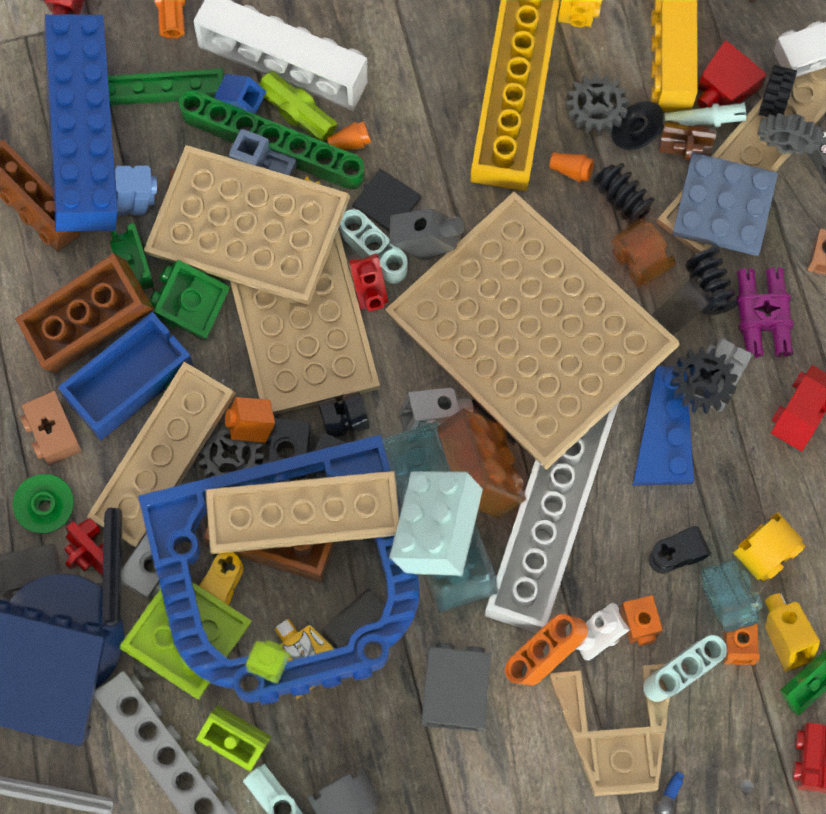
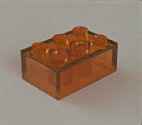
(480, 449)

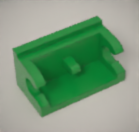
(130, 248)

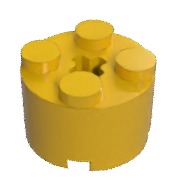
(768, 547)

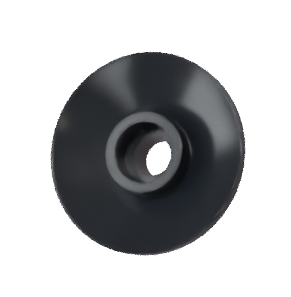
(640, 126)

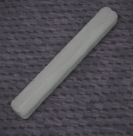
(56, 796)

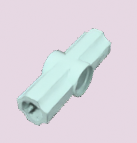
(268, 790)

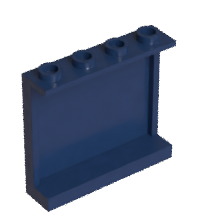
(48, 672)

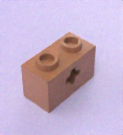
(45, 412)

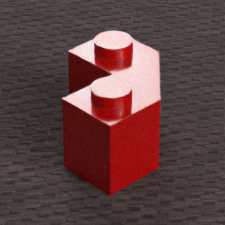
(804, 411)

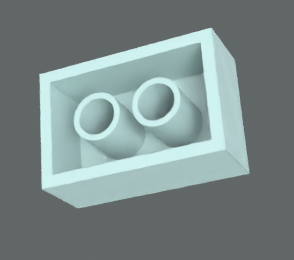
(436, 523)

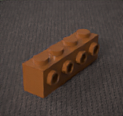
(30, 198)

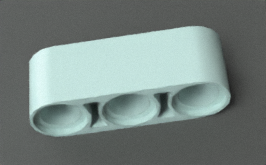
(368, 234)
(672, 671)

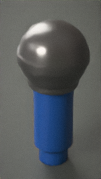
(665, 803)

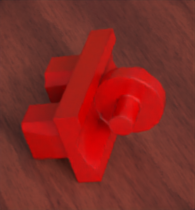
(368, 283)
(82, 546)

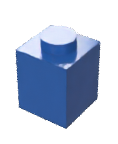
(240, 92)

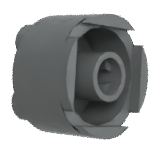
(347, 796)

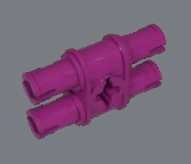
(774, 303)

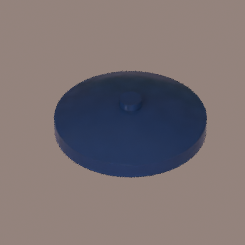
(78, 599)

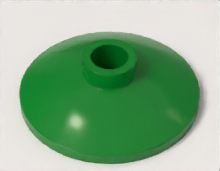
(36, 491)

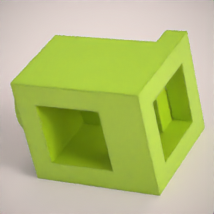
(268, 660)

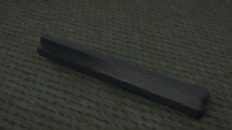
(112, 567)

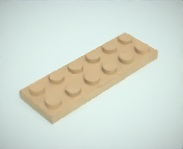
(164, 447)
(302, 512)

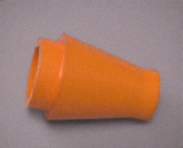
(351, 137)
(574, 166)

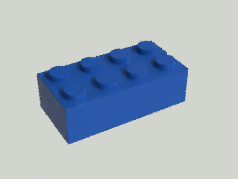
(125, 376)

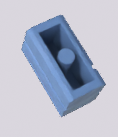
(134, 190)

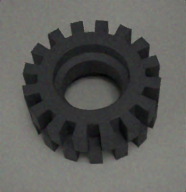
(777, 91)

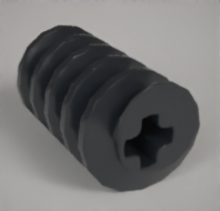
(623, 193)
(706, 269)

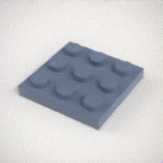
(725, 204)

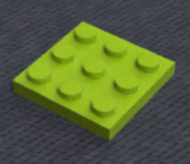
(153, 643)

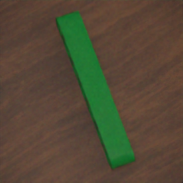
(287, 138)

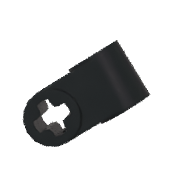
(683, 548)

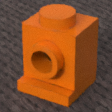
(742, 653)

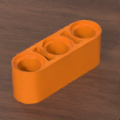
(559, 648)

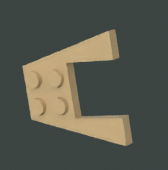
(616, 758)

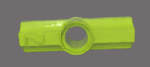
(297, 107)

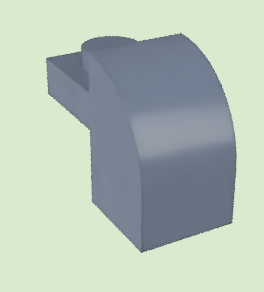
(256, 151)

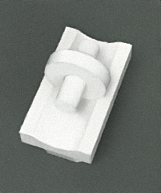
(603, 630)

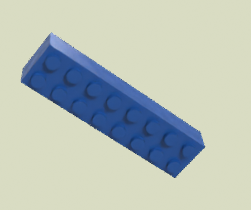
(80, 123)

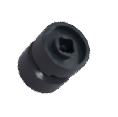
(344, 415)

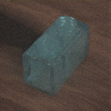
(731, 596)

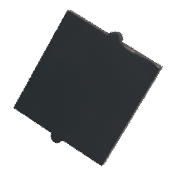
(385, 197)

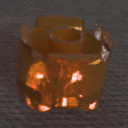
(643, 252)

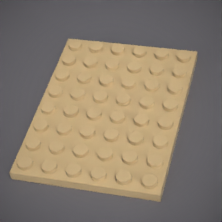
(531, 329)

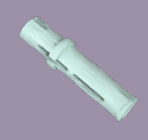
(708, 116)

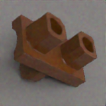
(686, 139)

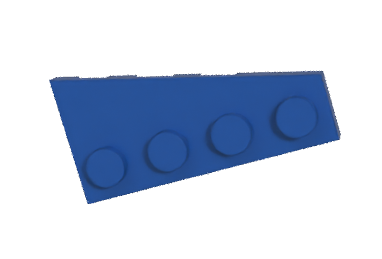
(666, 436)

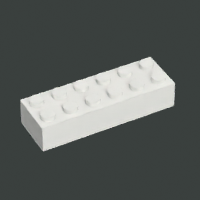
(291, 52)

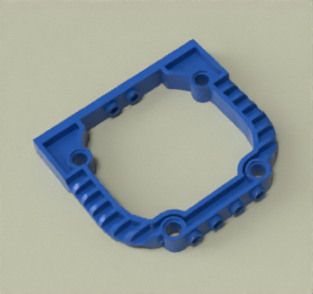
(173, 518)

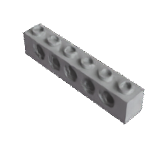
(113, 698)

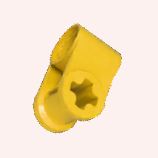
(222, 584)

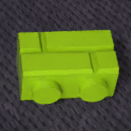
(233, 737)

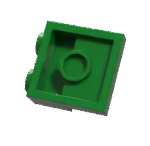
(188, 299)

